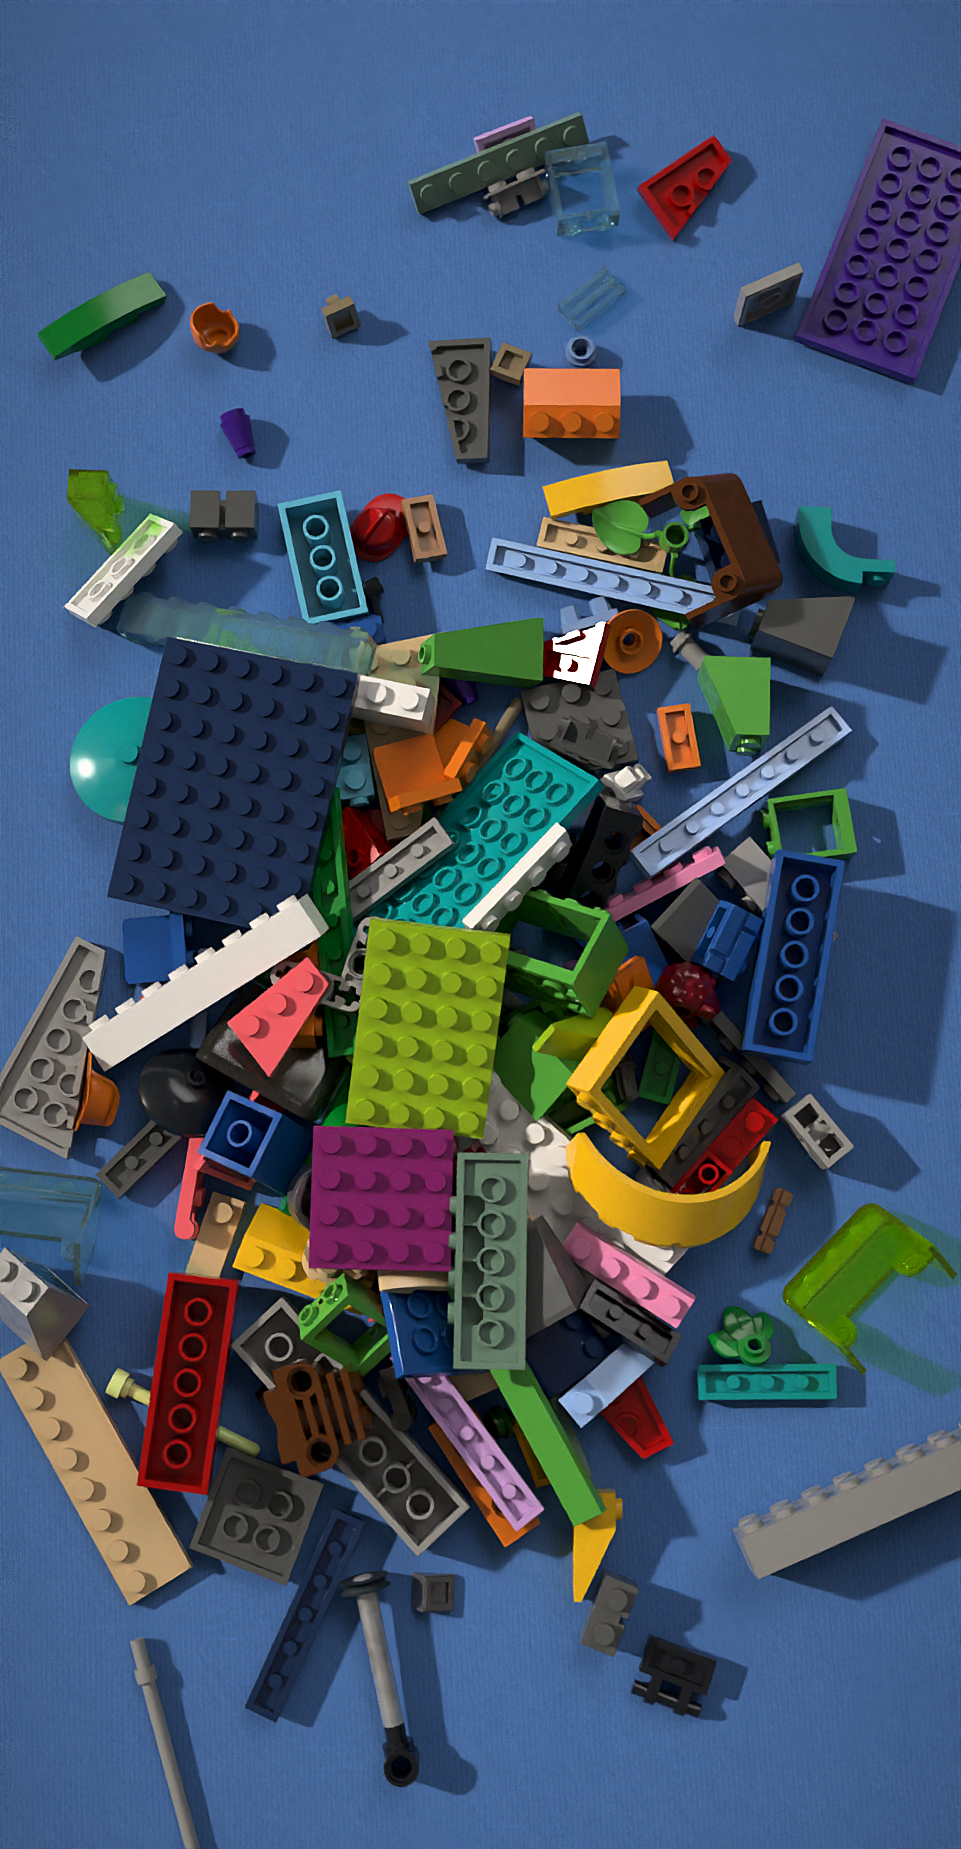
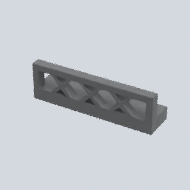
(716, 1113)

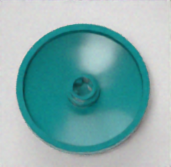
(107, 756)

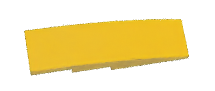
(606, 487)

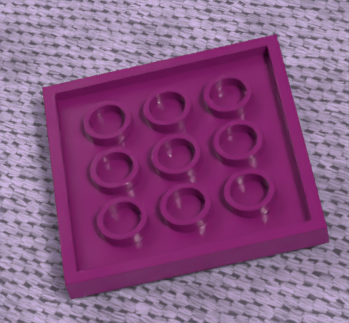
(381, 1199)

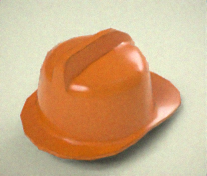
(99, 1099)

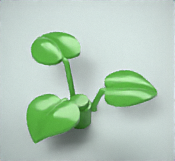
(623, 526)

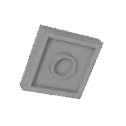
(768, 294)

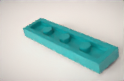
(767, 1381)

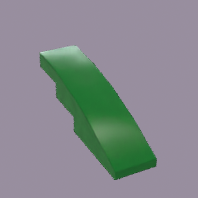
(99, 316)

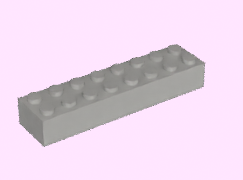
(385, 1466)
(851, 1504)

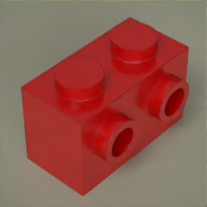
(362, 841)

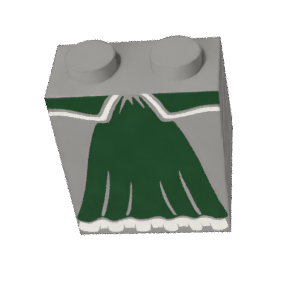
(37, 1303)

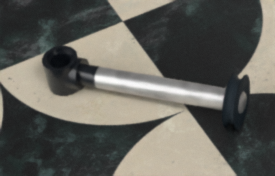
(397, 1742)

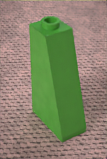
(488, 654)

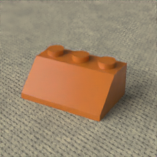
(571, 403)

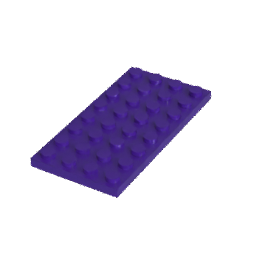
(891, 256)

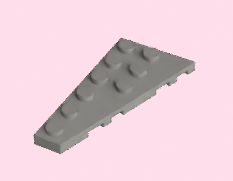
(49, 1063)

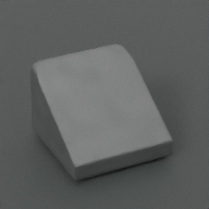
(432, 1591)

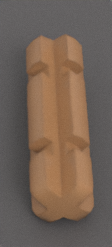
(772, 1220)

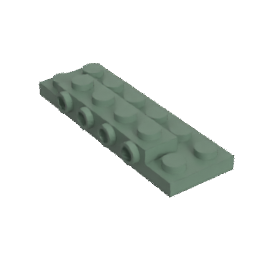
(489, 1261)

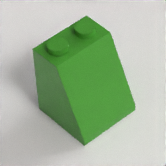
(738, 699)
(532, 1077)

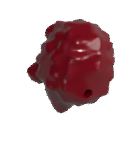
(689, 991)

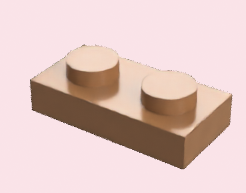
(424, 528)

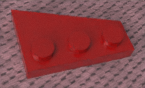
(684, 184)
(638, 1420)

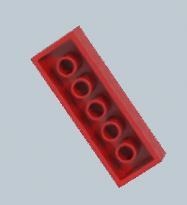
(189, 1383)

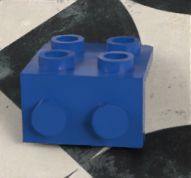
(157, 947)

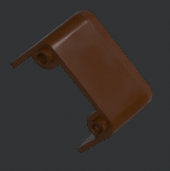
(753, 566)

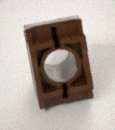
(324, 1412)

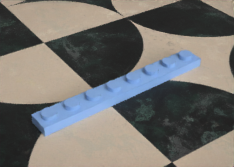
(600, 578)
(739, 793)

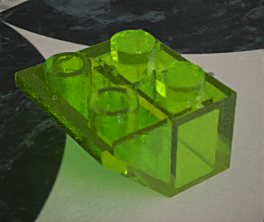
(97, 505)

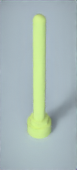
(124, 1386)

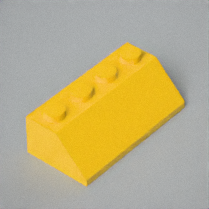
(275, 1252)

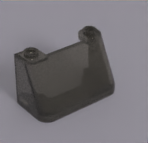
(304, 1076)

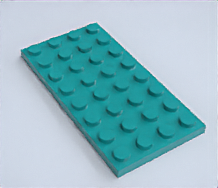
(493, 828)

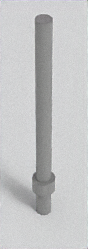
(146, 1676)

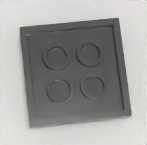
(595, 706)
(257, 1515)

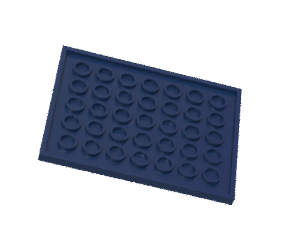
(232, 783)

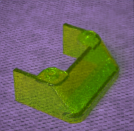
(852, 1269)

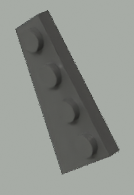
(466, 394)

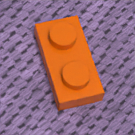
(678, 738)

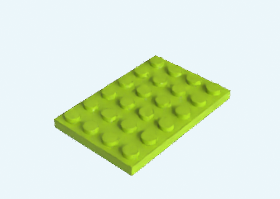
(427, 1027)

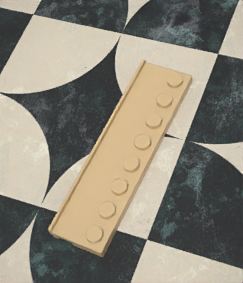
(96, 1469)

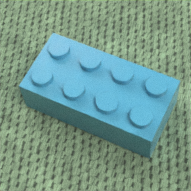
(323, 558)

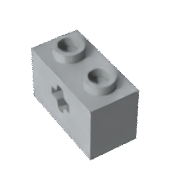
(816, 1131)

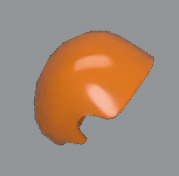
(214, 328)

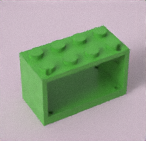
(599, 963)

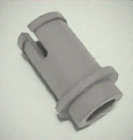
(688, 649)

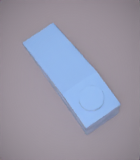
(604, 1383)

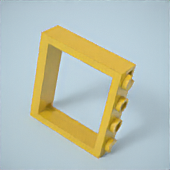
(607, 1051)

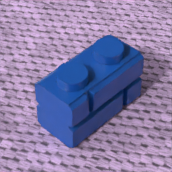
(728, 941)

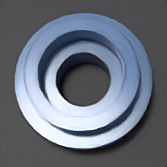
(580, 343)

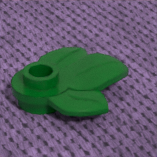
(740, 1333)

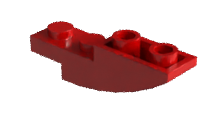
(727, 1150)

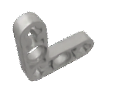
(349, 979)

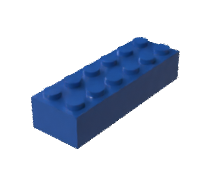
(792, 957)

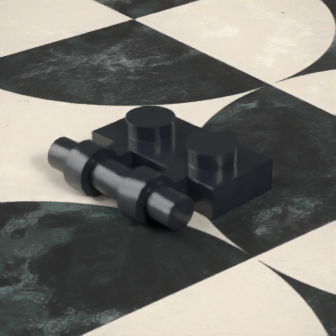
(678, 1666)

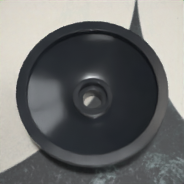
(175, 1099)

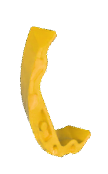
(660, 1216)

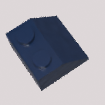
(564, 1353)

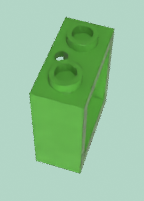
(840, 816)
(335, 1298)

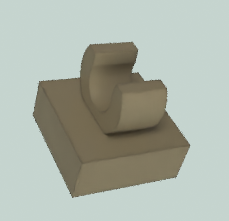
(340, 315)
(510, 364)

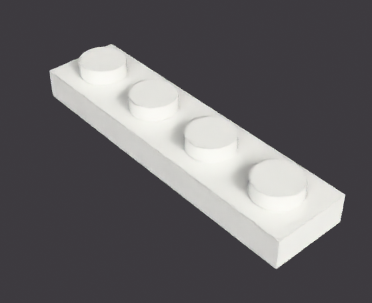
(519, 880)

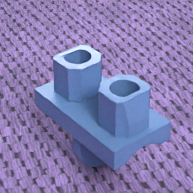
(600, 611)

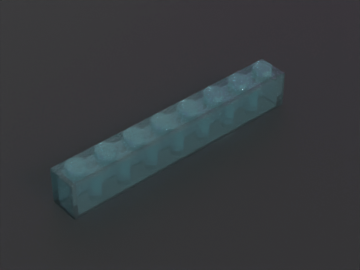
(152, 620)

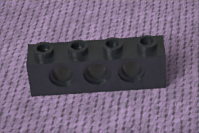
(605, 817)

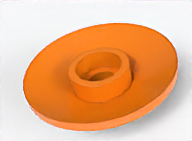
(643, 646)

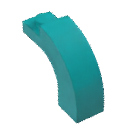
(828, 561)

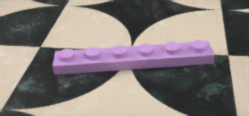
(478, 1448)

